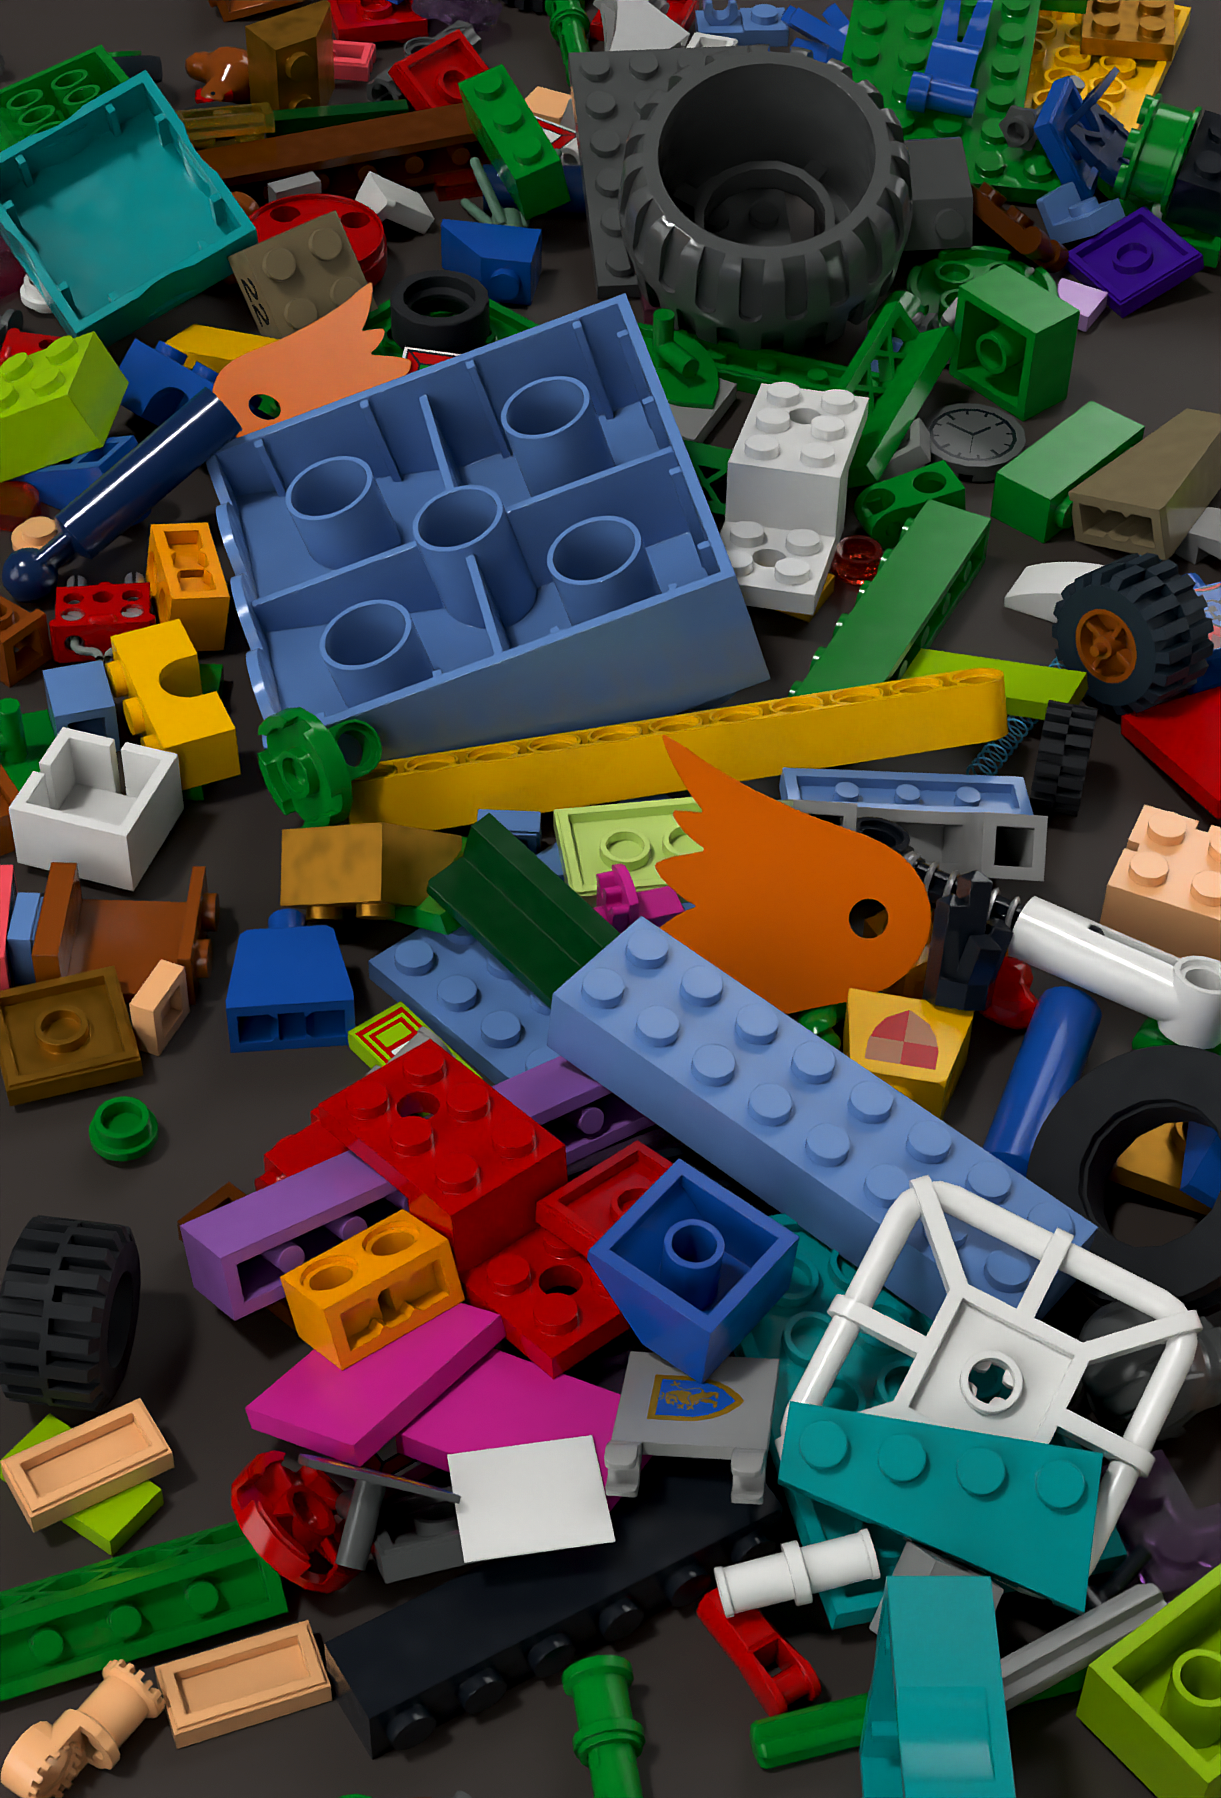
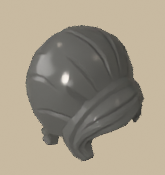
(1118, 1383)

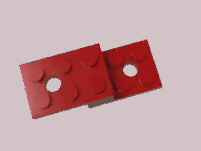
(477, 1183)

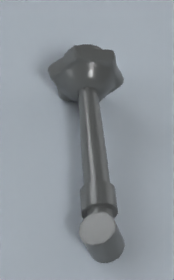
(1019, 122)

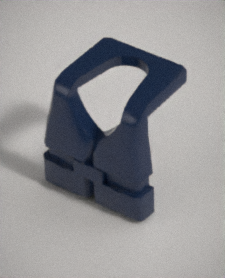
(1107, 141)

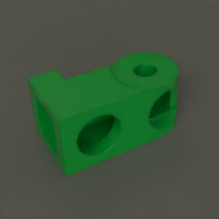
(889, 503)

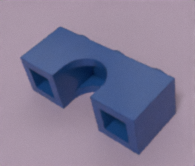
(163, 385)

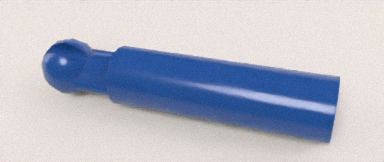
(1043, 1071)

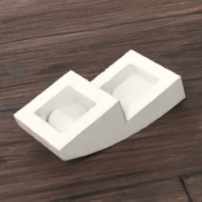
(1041, 587)

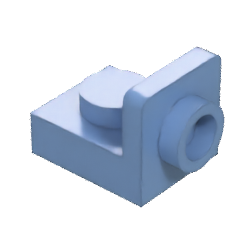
(1073, 219)

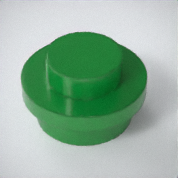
(123, 1129)

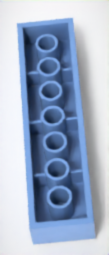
(790, 1114)

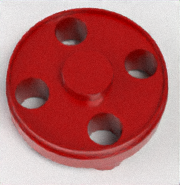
(359, 222)

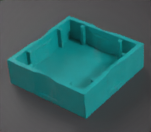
(118, 213)
(936, 1694)

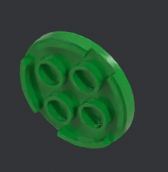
(939, 279)

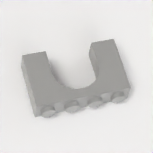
(961, 841)

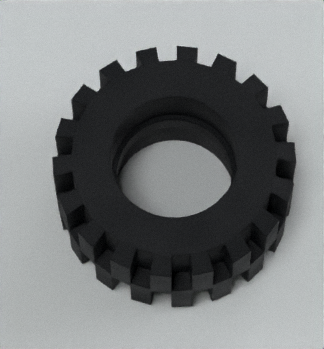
(68, 1313)

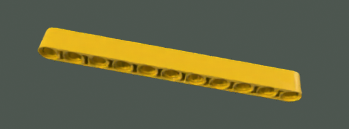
(738, 740)

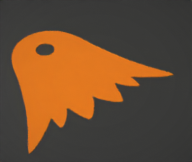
(310, 366)
(781, 891)

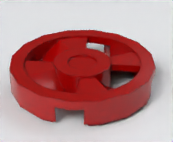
(289, 1518)

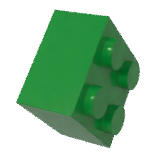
(1014, 342)

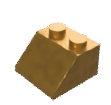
(292, 58)
(361, 868)

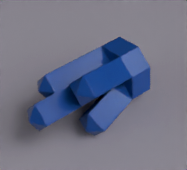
(826, 39)

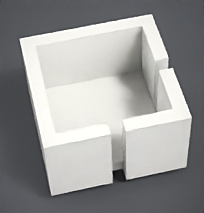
(81, 817)

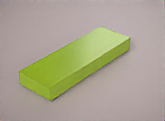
(1026, 685)

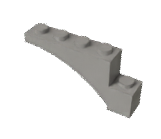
(634, 27)

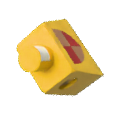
(908, 1044)

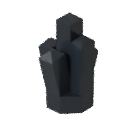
(965, 947)

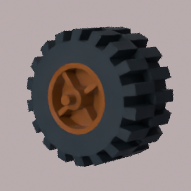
(1133, 632)

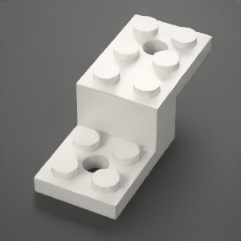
(790, 492)

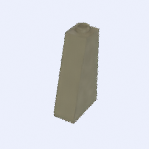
(1153, 489)

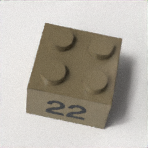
(298, 275)

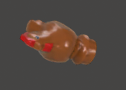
(222, 72)

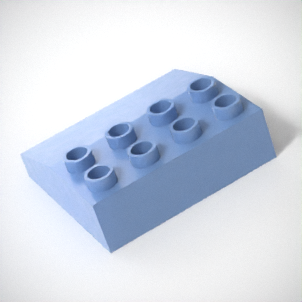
(486, 550)

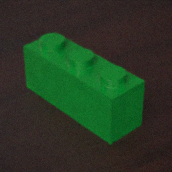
(514, 142)
(1035, 485)

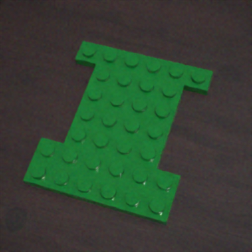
(895, 38)

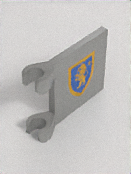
(678, 1417)

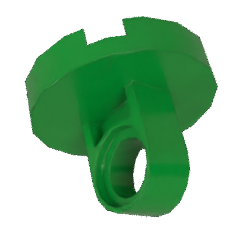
(307, 767)

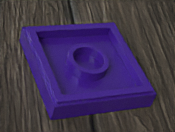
(1134, 261)

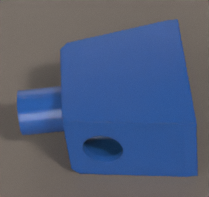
(288, 988)

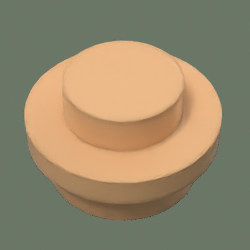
(33, 533)

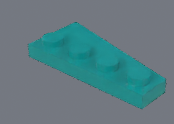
(975, 1496)

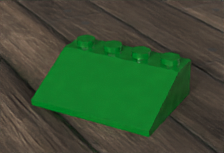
(55, 94)

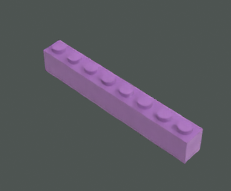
(253, 1241)

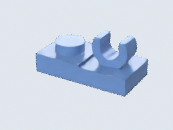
(748, 25)

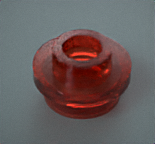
(856, 559)

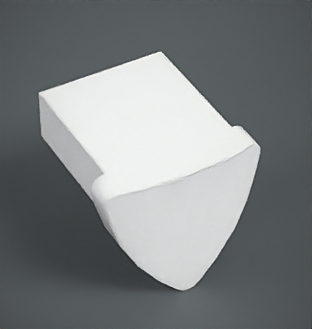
(395, 203)

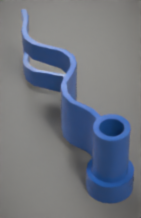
(951, 64)

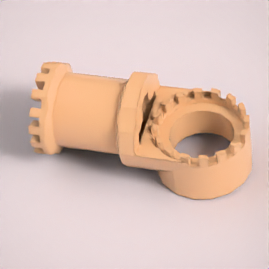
(53, 1755)

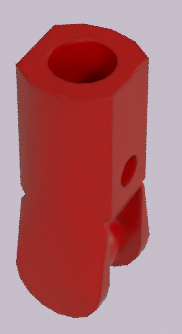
(753, 1645)

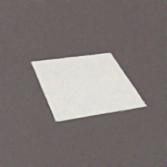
(530, 1498)

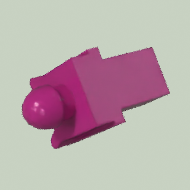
(622, 905)

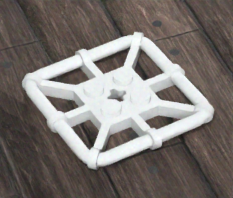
(981, 1330)

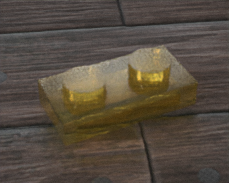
(243, 121)

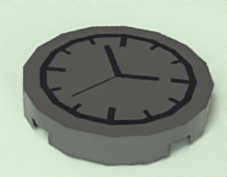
(974, 439)

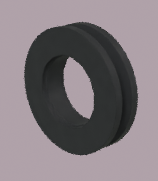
(1098, 1123)

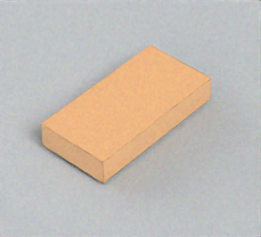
(87, 1464)
(243, 1684)

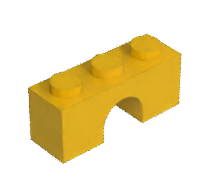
(165, 702)

